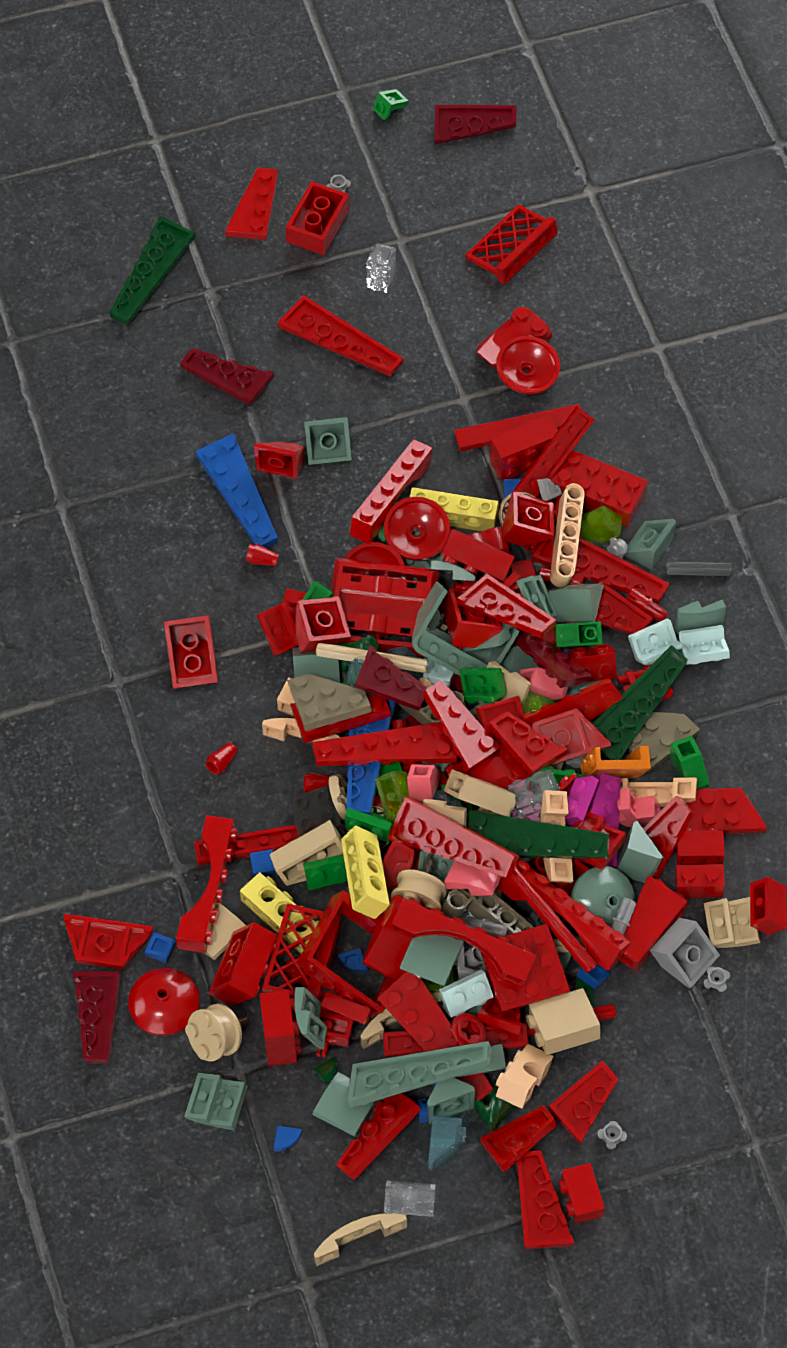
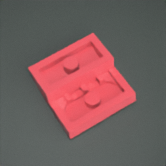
(476, 880)

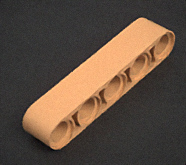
(563, 543)

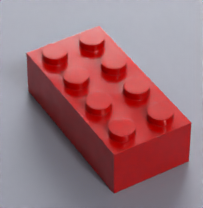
(602, 485)

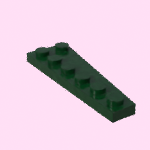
(158, 257)
(628, 715)
(539, 839)

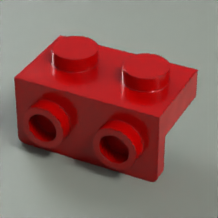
(279, 628)
(597, 661)

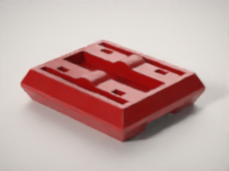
(380, 602)

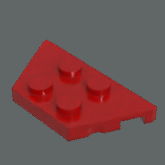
(573, 732)
(724, 810)
(105, 941)

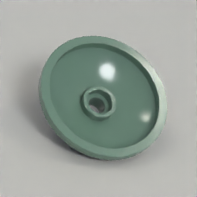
(597, 887)

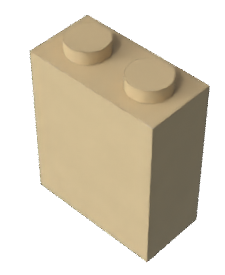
(480, 793)
(563, 1021)

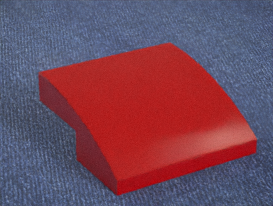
(597, 823)

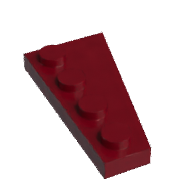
(465, 121)
(232, 378)
(555, 662)
(97, 1007)

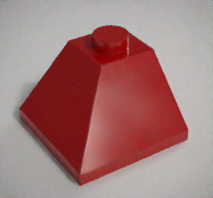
(279, 458)
(528, 520)
(320, 622)

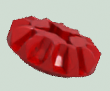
(474, 1026)

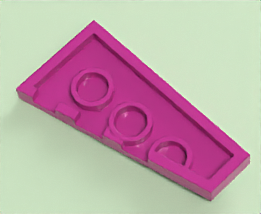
(605, 804)

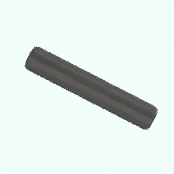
(699, 568)

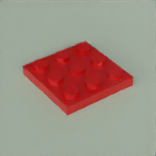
(545, 976)

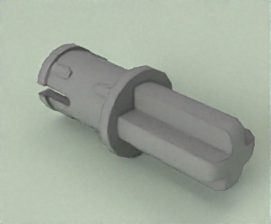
(623, 915)
(492, 928)

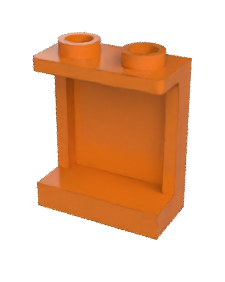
(636, 764)

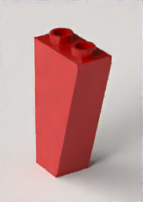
(652, 917)

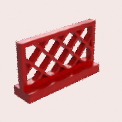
(524, 249)
(323, 953)

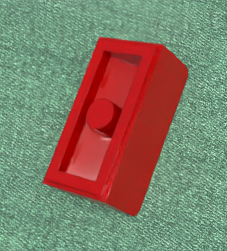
(346, 1008)

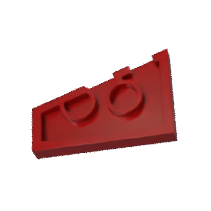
(620, 614)
(526, 745)
(668, 828)
(397, 859)
(582, 1102)
(517, 1137)

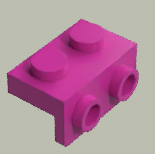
(580, 798)

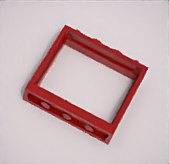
(328, 979)

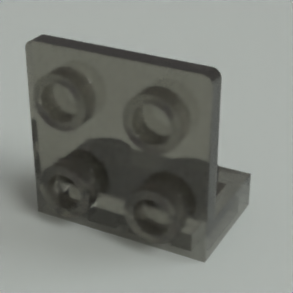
(314, 810)

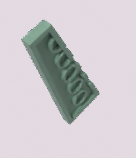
(404, 1073)

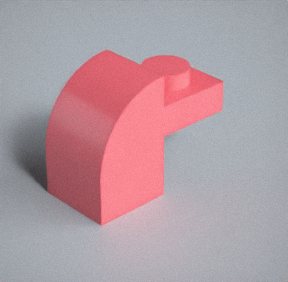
(636, 809)

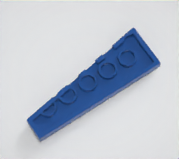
(234, 481)
(361, 778)

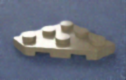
(326, 701)
(660, 732)

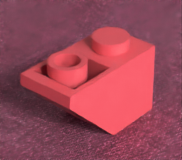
(542, 684)
(423, 781)

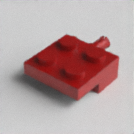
(338, 1029)

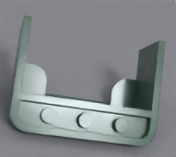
(437, 644)

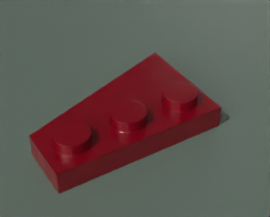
(387, 681)

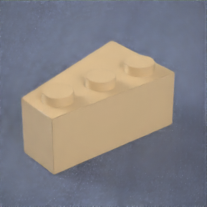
(312, 846)

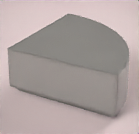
(548, 489)

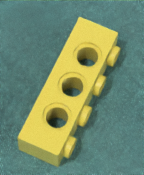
(463, 510)
(365, 872)
(262, 887)

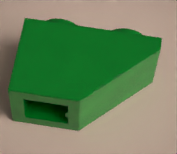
(577, 634)
(689, 761)

